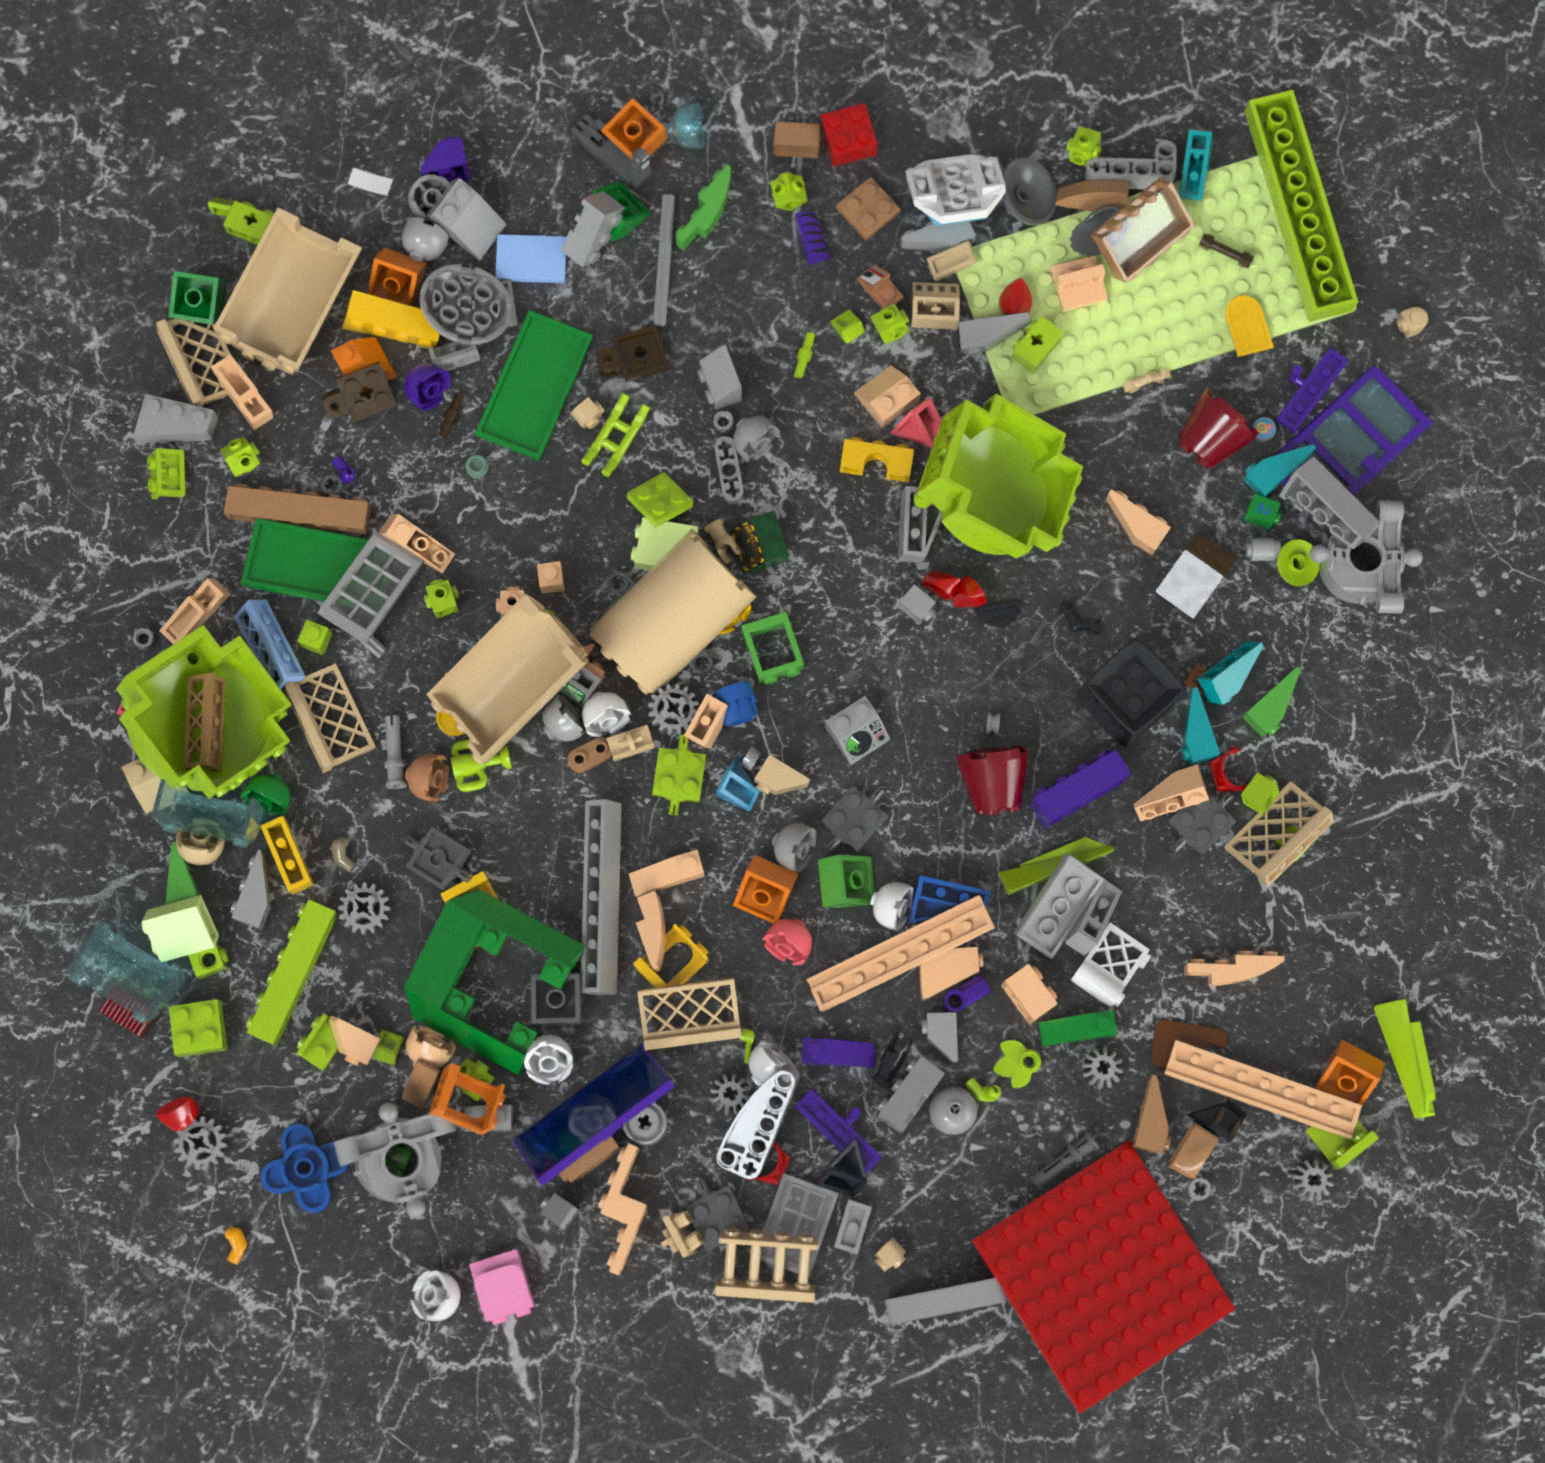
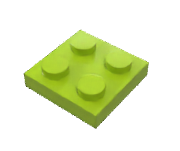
(660, 499)

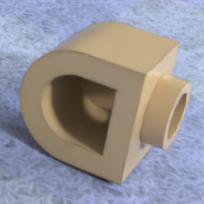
(1412, 321)
(588, 413)
(890, 1255)

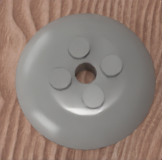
(465, 304)

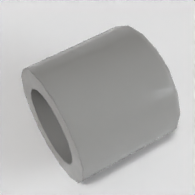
(648, 1135)

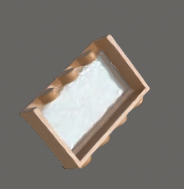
(1143, 230)

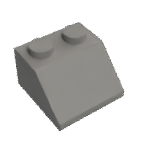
(720, 378)

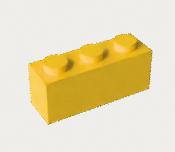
(287, 855)

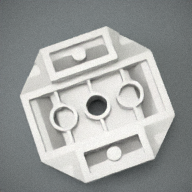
(956, 188)

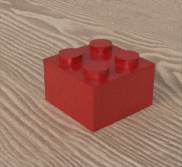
(848, 134)

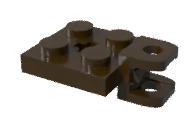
(622, 356)
(349, 397)

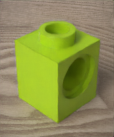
(1260, 793)
(198, 962)

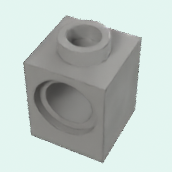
(917, 605)

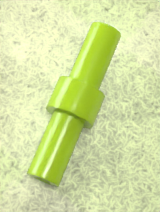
(804, 355)

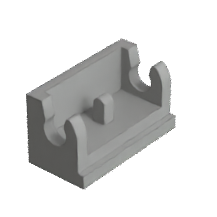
(454, 355)

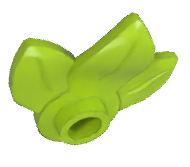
(1013, 1063)

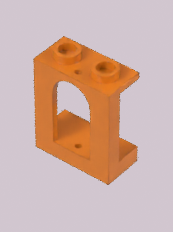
(492, 1095)

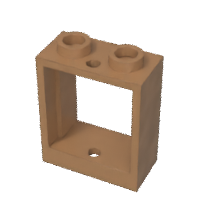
(590, 1160)

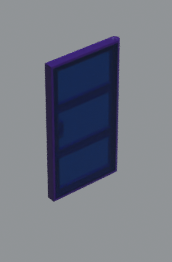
(592, 1114)

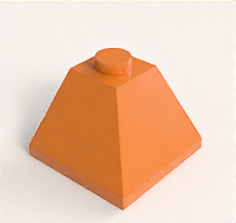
(361, 353)

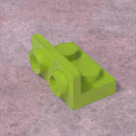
(166, 473)
(320, 1044)

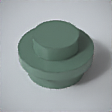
(477, 466)

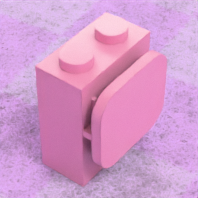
(502, 1287)

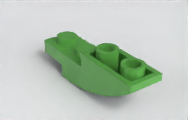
(712, 203)

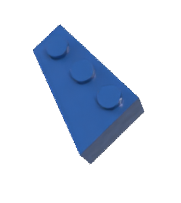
(937, 896)

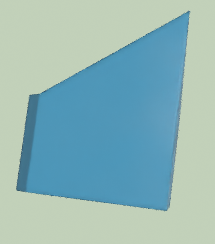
(738, 786)

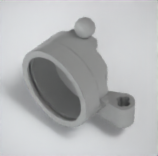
(1380, 584)
(370, 1150)

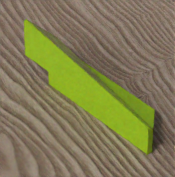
(1042, 867)
(1409, 1055)

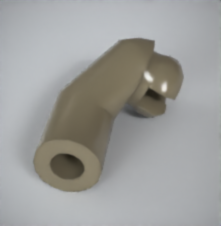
(339, 854)

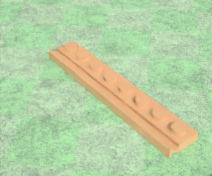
(900, 953)
(1263, 1089)

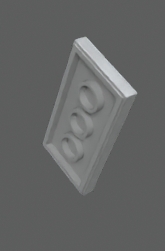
(1059, 906)

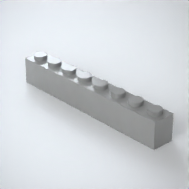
(601, 897)

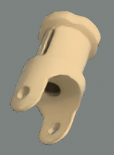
(722, 539)

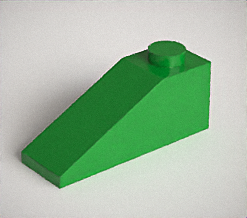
(1078, 1028)

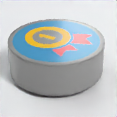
(1266, 429)

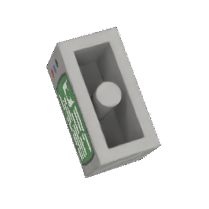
(581, 687)

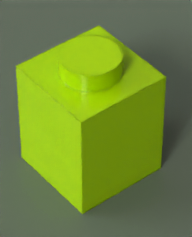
(314, 637)

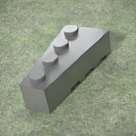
(1330, 503)

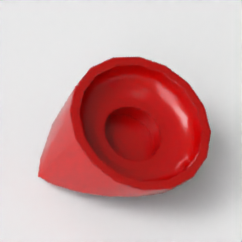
(1015, 298)
(941, 584)
(969, 594)
(178, 1113)

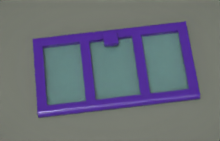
(1361, 430)

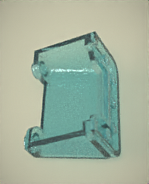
(125, 974)

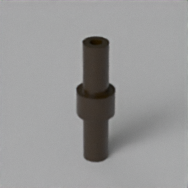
(451, 415)

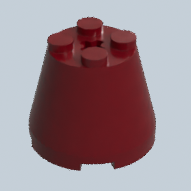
(1214, 431)
(994, 778)

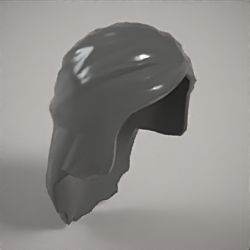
(1081, 239)

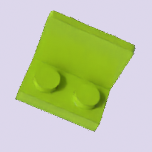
(1340, 1150)

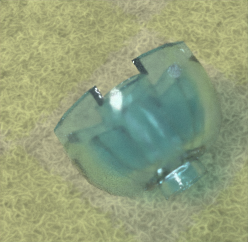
(687, 126)

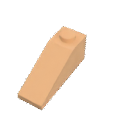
(667, 873)

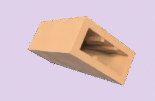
(948, 970)

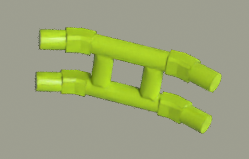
(614, 421)

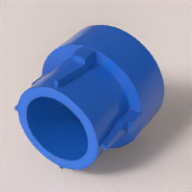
(740, 703)

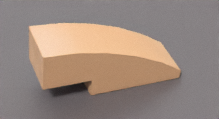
(242, 392)
(195, 610)
(652, 928)

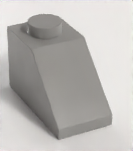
(942, 1033)
(504, 1115)
(559, 1211)

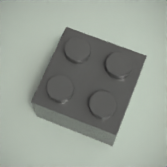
(554, 1005)

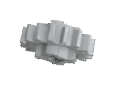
(664, 716)
(372, 901)
(195, 1152)

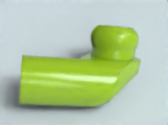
(983, 1093)

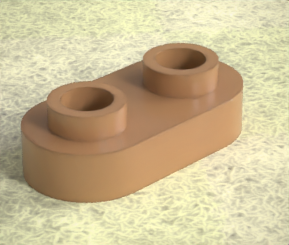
(591, 756)

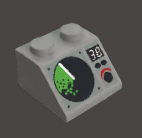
(857, 730)

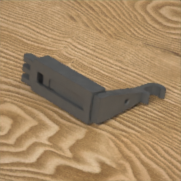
(629, 171)

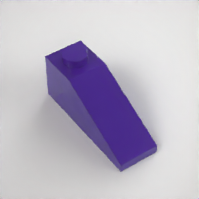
(837, 1053)

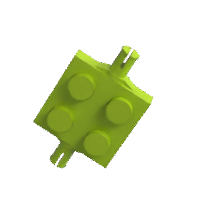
(678, 775)

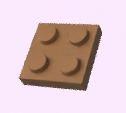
(868, 208)

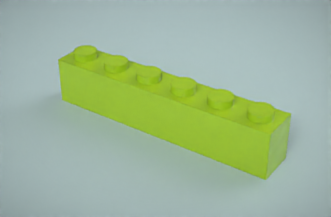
(292, 972)

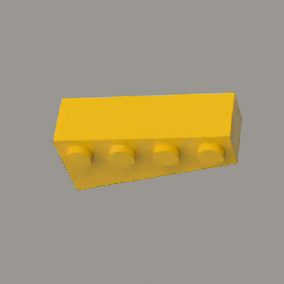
(388, 320)

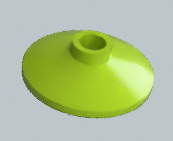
(1305, 568)

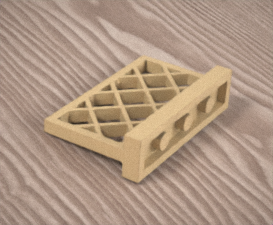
(180, 360)
(308, 720)
(1297, 842)
(689, 1034)

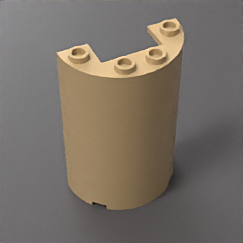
(285, 293)
(671, 614)
(508, 677)

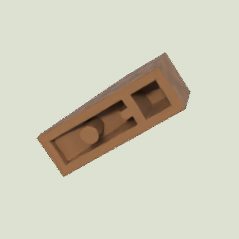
(1152, 1125)

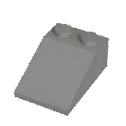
(466, 218)

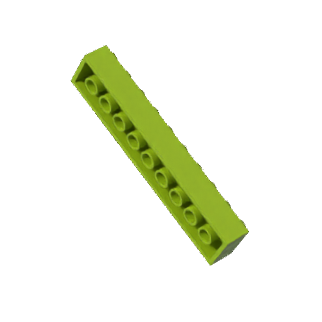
(1301, 206)

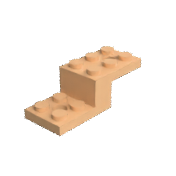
(622, 1208)

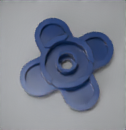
(287, 1174)

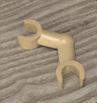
(1133, 385)

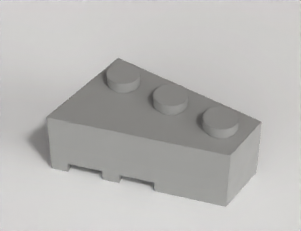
(593, 228)
(170, 421)
(916, 527)
(909, 1094)

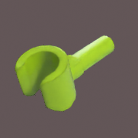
(748, 1037)

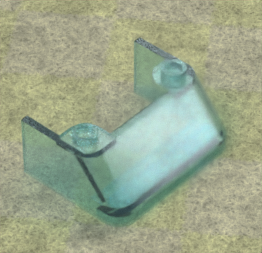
(207, 816)

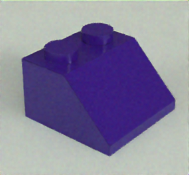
(447, 160)

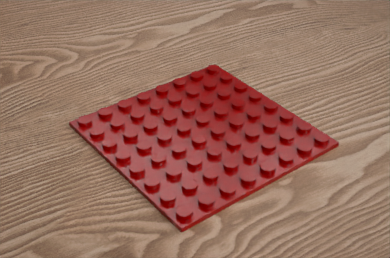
(1103, 1276)

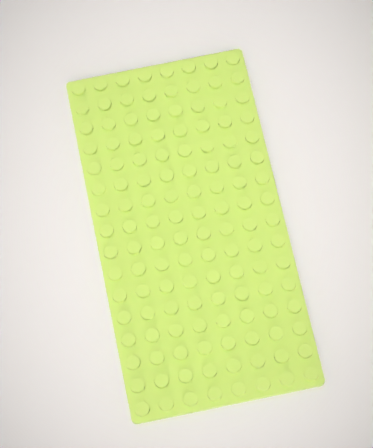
(1159, 318)

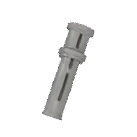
(395, 764)

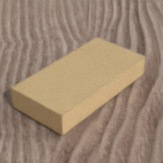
(952, 260)

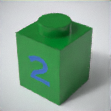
(1262, 512)

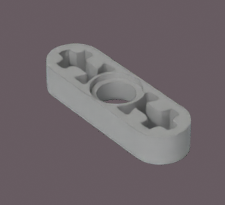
(725, 487)

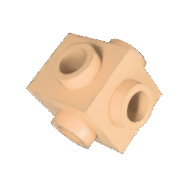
(512, 594)

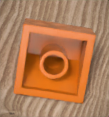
(635, 128)
(396, 277)
(765, 889)
(1350, 1073)

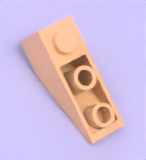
(1141, 527)
(417, 542)
(1174, 793)

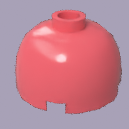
(789, 940)

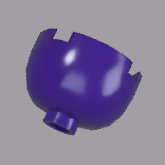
(426, 384)

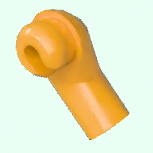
(237, 1242)

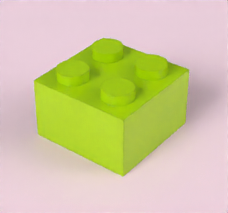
(198, 1028)

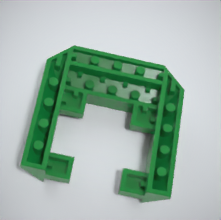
(461, 927)

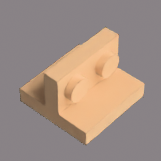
(1079, 283)

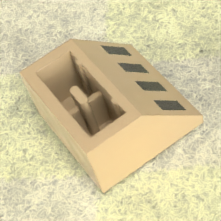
(935, 305)

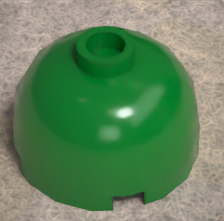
(269, 792)

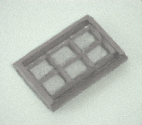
(798, 1210)

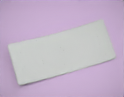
(370, 182)

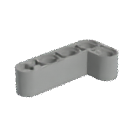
(1138, 171)

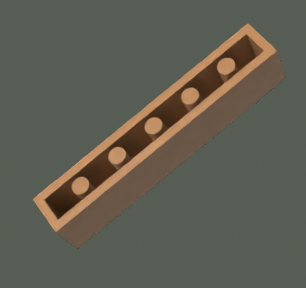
(301, 510)

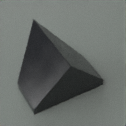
(1220, 1120)
(845, 1173)

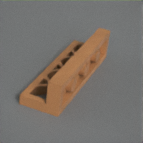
(209, 720)

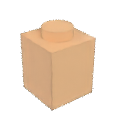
(550, 577)

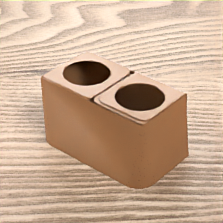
(796, 140)
(1193, 1151)

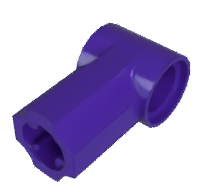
(967, 994)

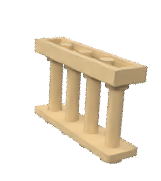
(753, 1286)

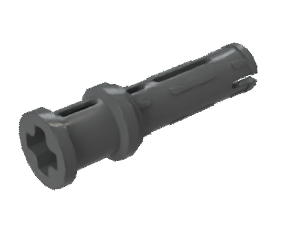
(1074, 1153)

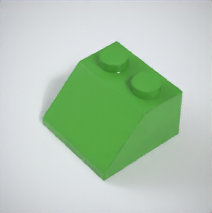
(846, 881)

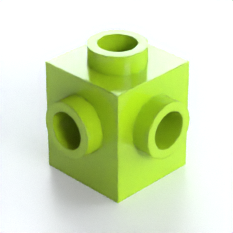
(1084, 146)
(788, 191)
(890, 323)
(241, 456)
(444, 605)
(477, 1070)

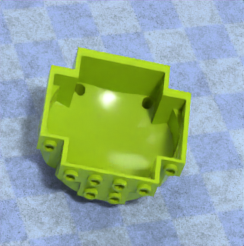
(1000, 478)
(157, 712)

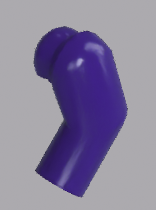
(346, 474)

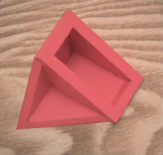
(920, 424)

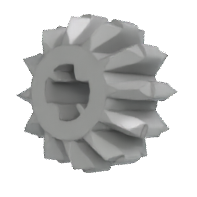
(1109, 1073)
(726, 1101)
(1312, 1190)

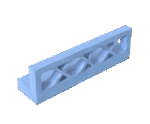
(270, 640)

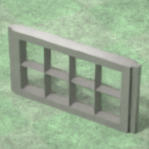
(370, 587)

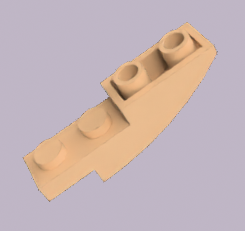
(1243, 967)

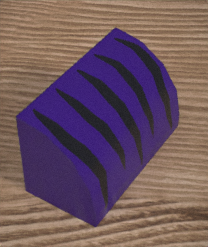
(811, 237)

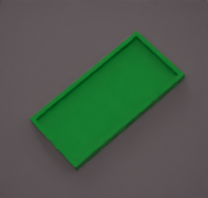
(534, 385)
(298, 559)

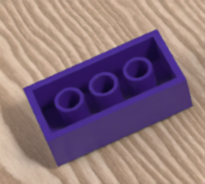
(1080, 788)

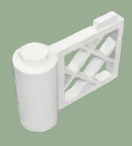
(1103, 983)

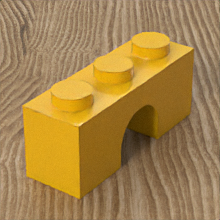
(896, 458)

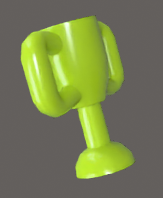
(465, 766)

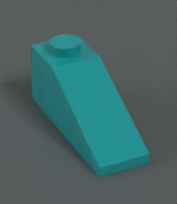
(1196, 164)
(1274, 470)
(1229, 674)
(1198, 737)

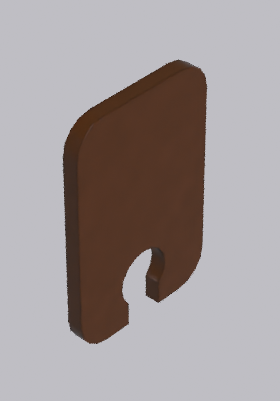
(1168, 1031)

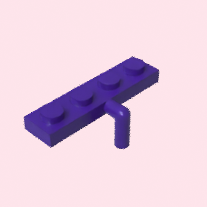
(1311, 389)
(835, 1128)

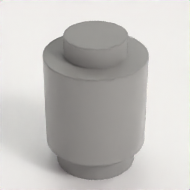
(1262, 549)

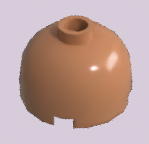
(428, 777)

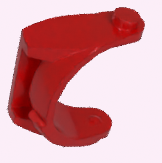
(1221, 782)
(776, 1175)

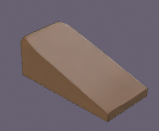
(420, 1084)

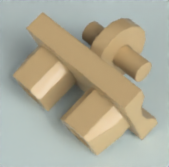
(630, 743)
(677, 1236)

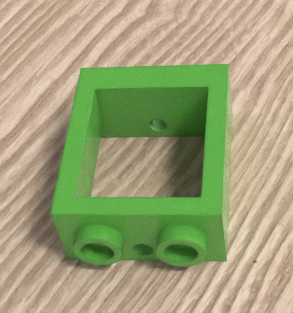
(766, 625)

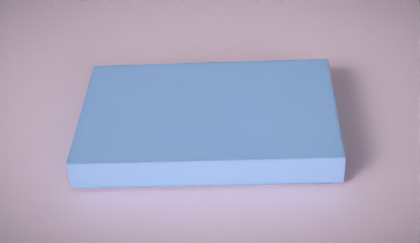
(530, 258)

